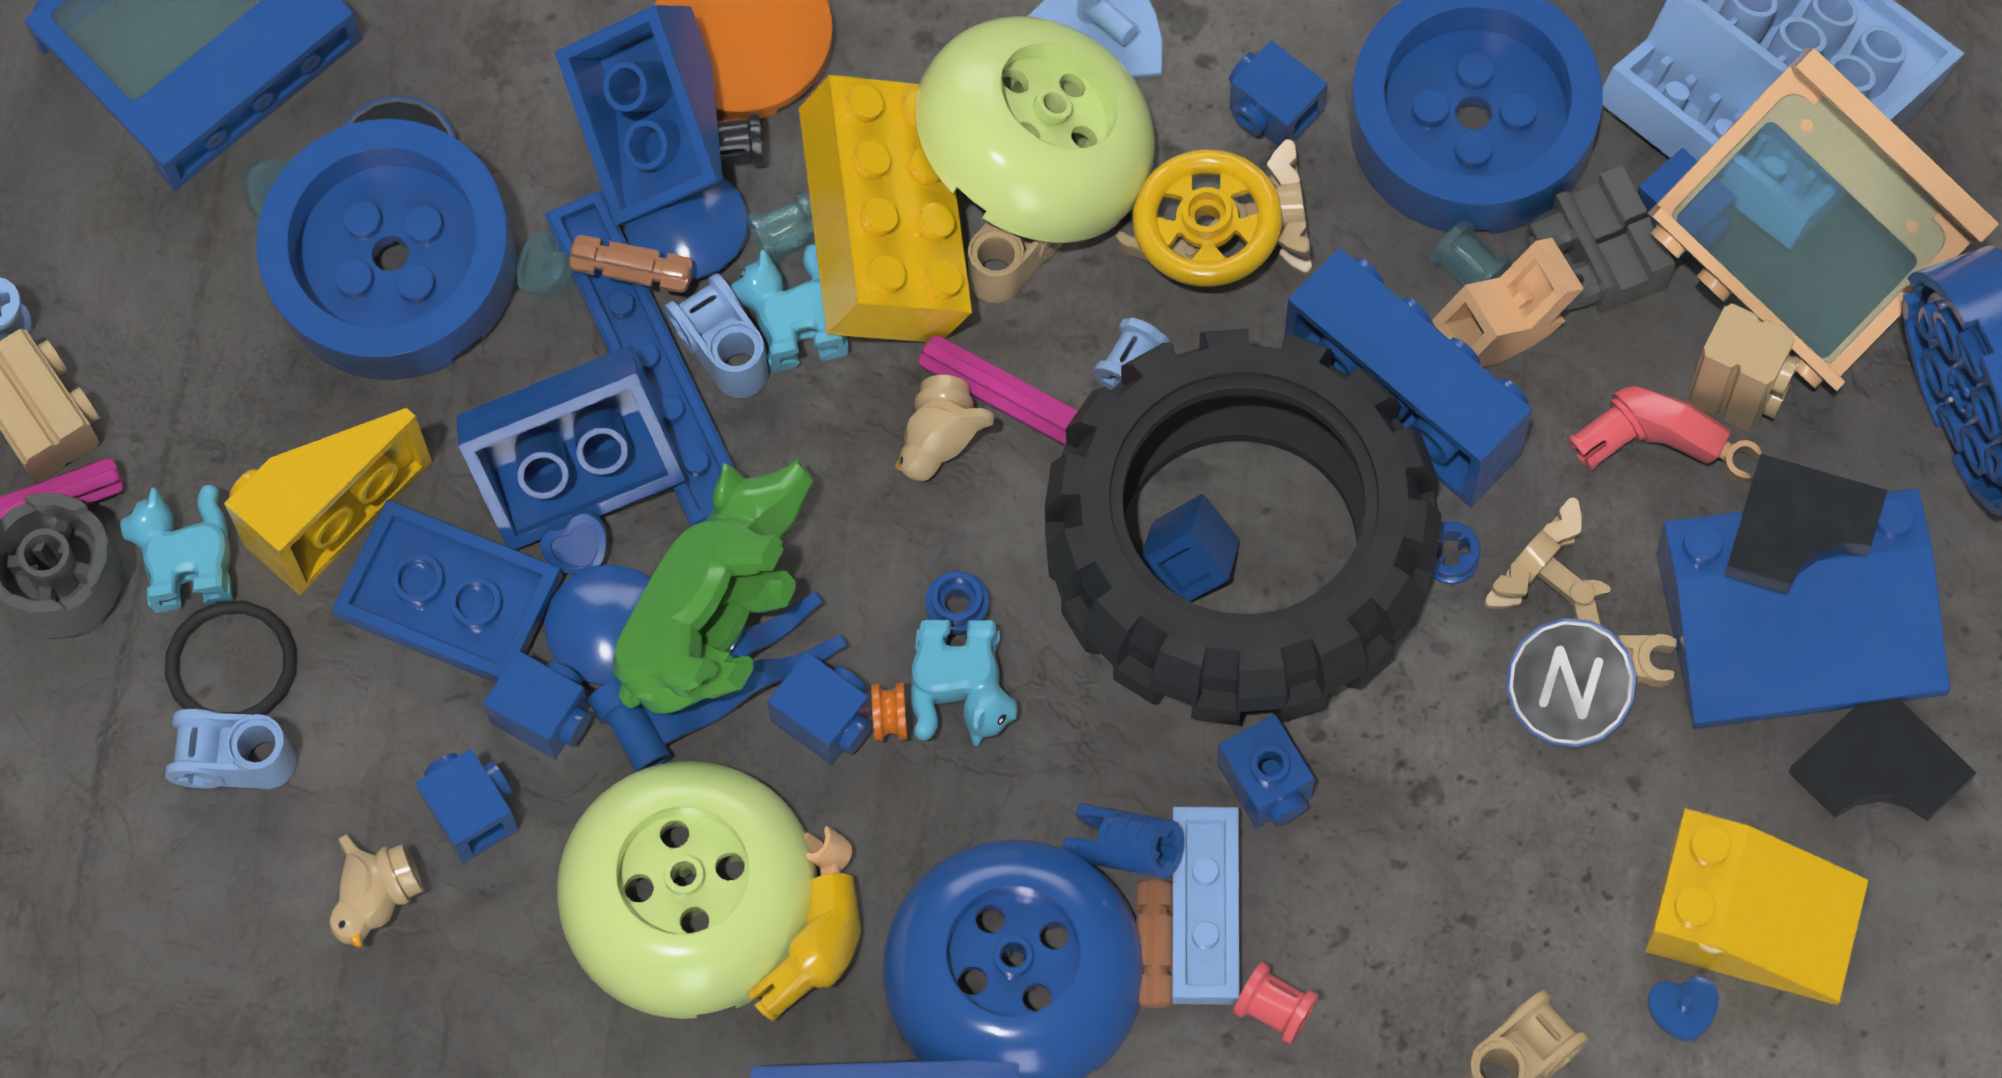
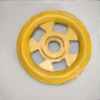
(1208, 266)

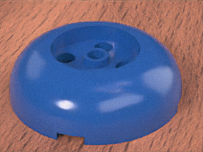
(1034, 889)

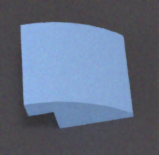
(1720, 55)

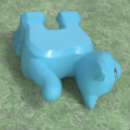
(788, 314)
(180, 556)
(959, 674)

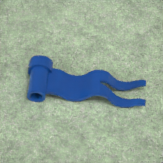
(646, 733)

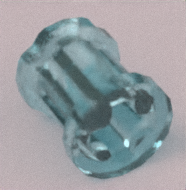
(783, 227)
(1467, 256)

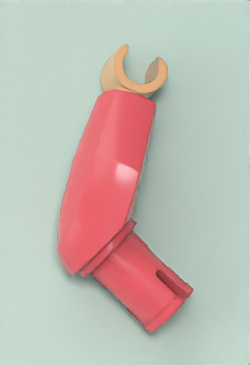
(1663, 420)

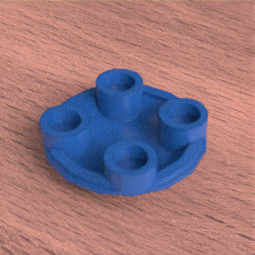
(701, 226)
(589, 618)

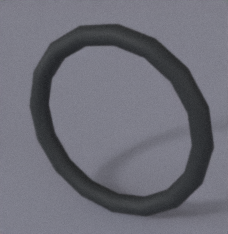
(232, 607)

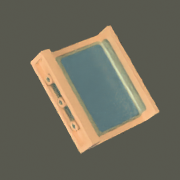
(1817, 215)

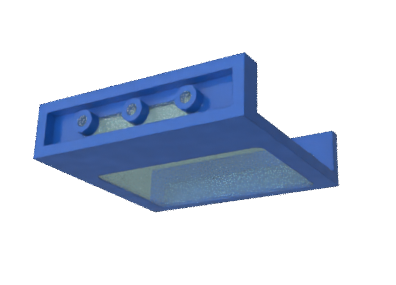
(193, 71)

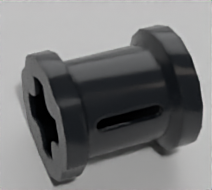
(741, 140)

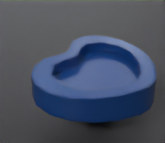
(577, 544)
(1685, 1008)

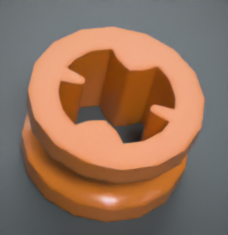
(889, 711)

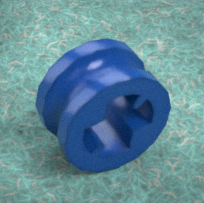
(1467, 562)

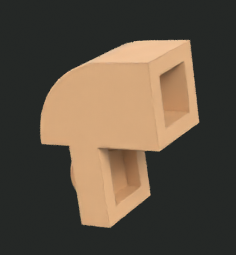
(1515, 310)

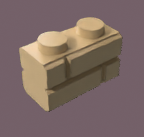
(1744, 369)
(36, 410)

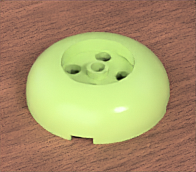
(1002, 119)
(639, 946)

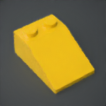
(323, 495)
(1756, 908)

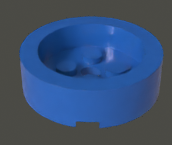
(1498, 55)
(351, 200)
(1957, 360)

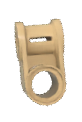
(1020, 253)
(1530, 1042)

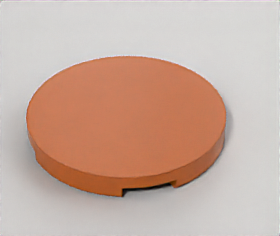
(762, 50)

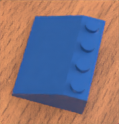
(1838, 638)

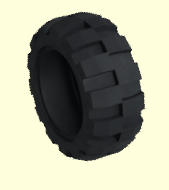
(1256, 395)

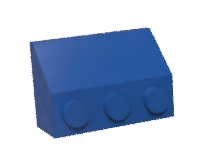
(569, 447)

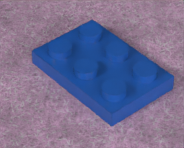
(446, 592)

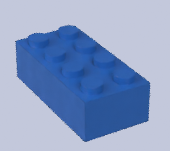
(1462, 411)

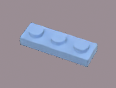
(1206, 908)

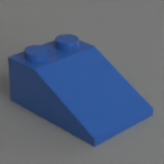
(646, 109)

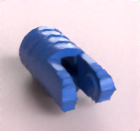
(1129, 841)

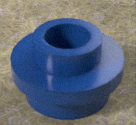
(957, 585)

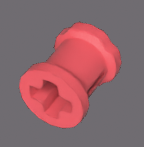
(1275, 1003)

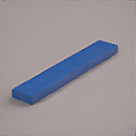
(629, 316)

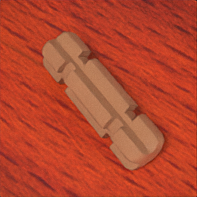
(631, 263)
(1155, 932)

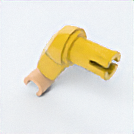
(828, 938)

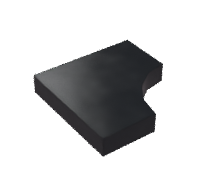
(1799, 518)
(1885, 757)

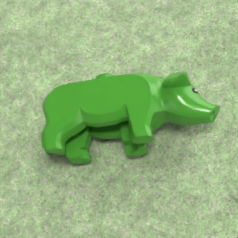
(705, 589)

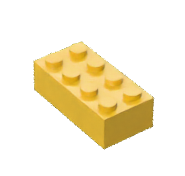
(880, 215)

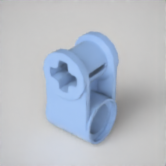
(714, 330)
(216, 747)

